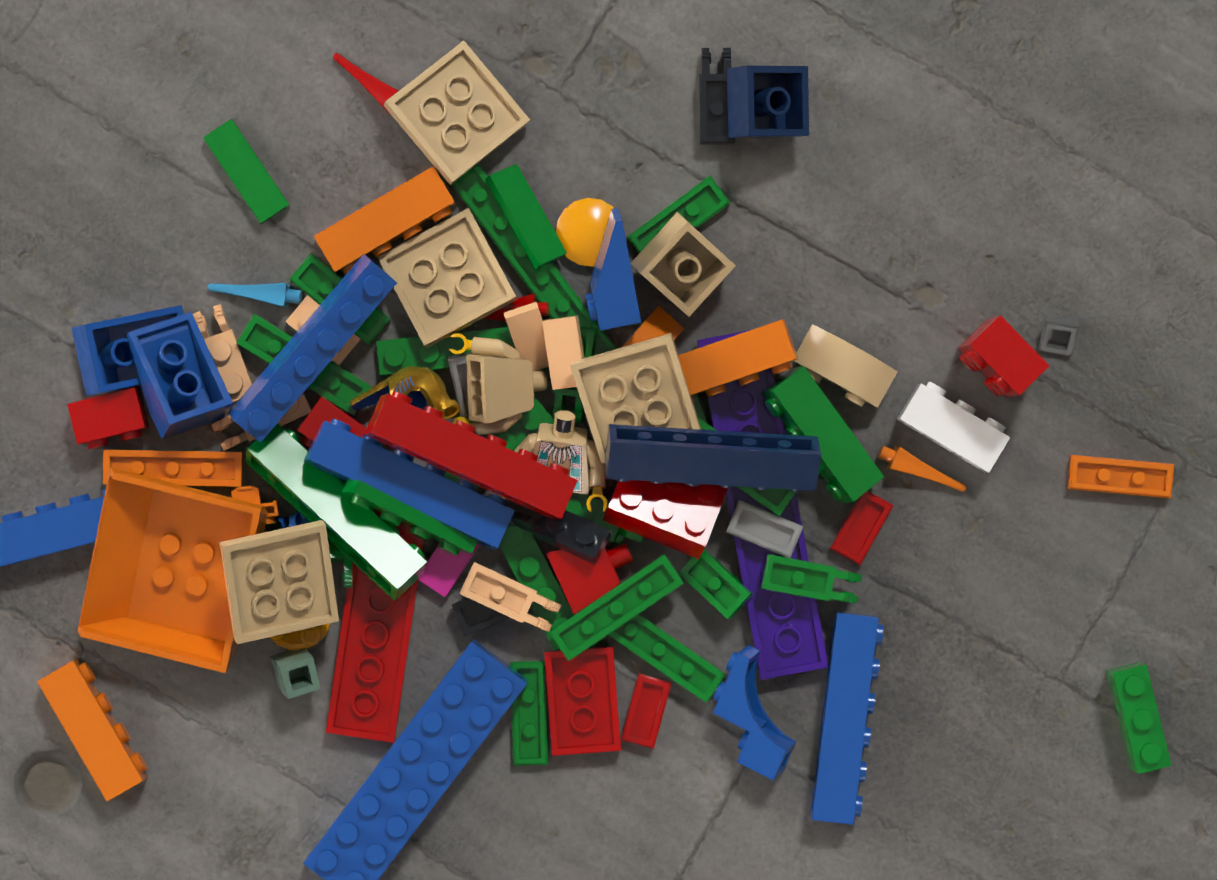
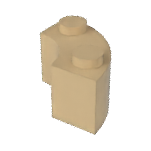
(845, 366)

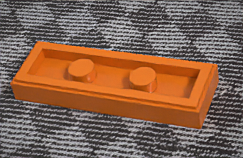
(1120, 476)

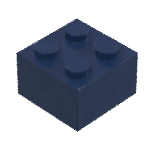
(768, 101)

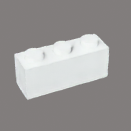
(954, 426)

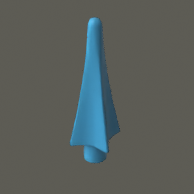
(276, 294)

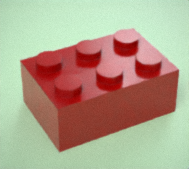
(1002, 358)
(667, 512)

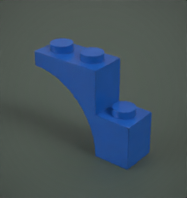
(763, 743)

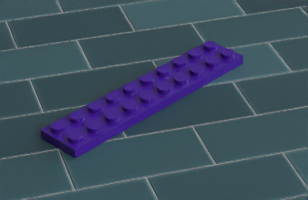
(781, 623)

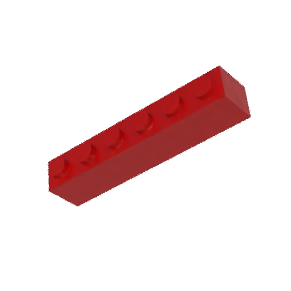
(471, 456)

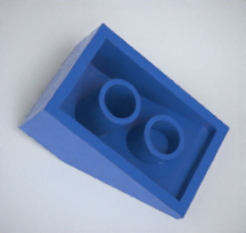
(612, 283)
(106, 352)
(178, 376)

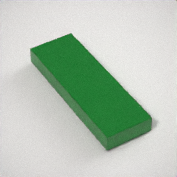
(246, 171)
(695, 206)
(525, 216)
(319, 281)
(530, 716)

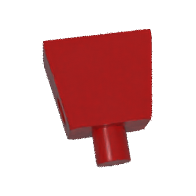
(586, 581)

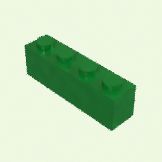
(810, 413)

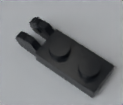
(714, 101)
(569, 533)

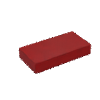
(861, 527)
(646, 710)

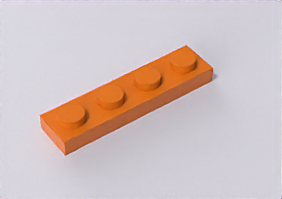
(179, 467)

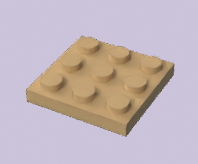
(456, 112)
(447, 278)
(635, 388)
(279, 581)

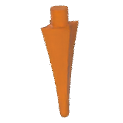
(903, 461)

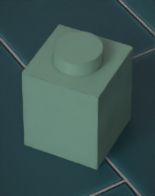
(295, 672)

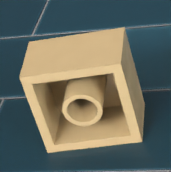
(683, 264)

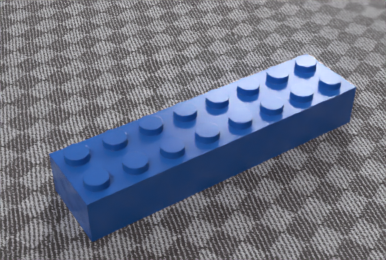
(418, 767)

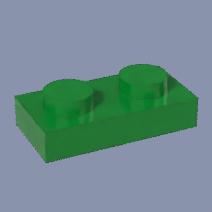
(716, 584)

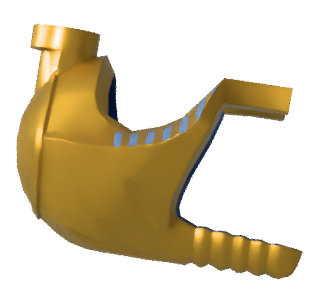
(415, 382)

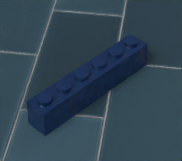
(712, 457)

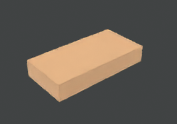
(528, 334)
(562, 347)

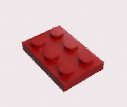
(582, 702)

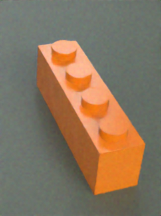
(385, 220)
(739, 359)
(93, 729)

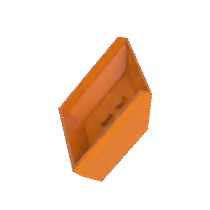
(161, 572)

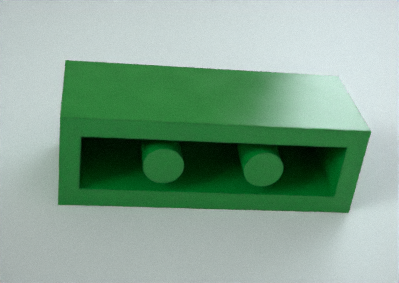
(1138, 717)

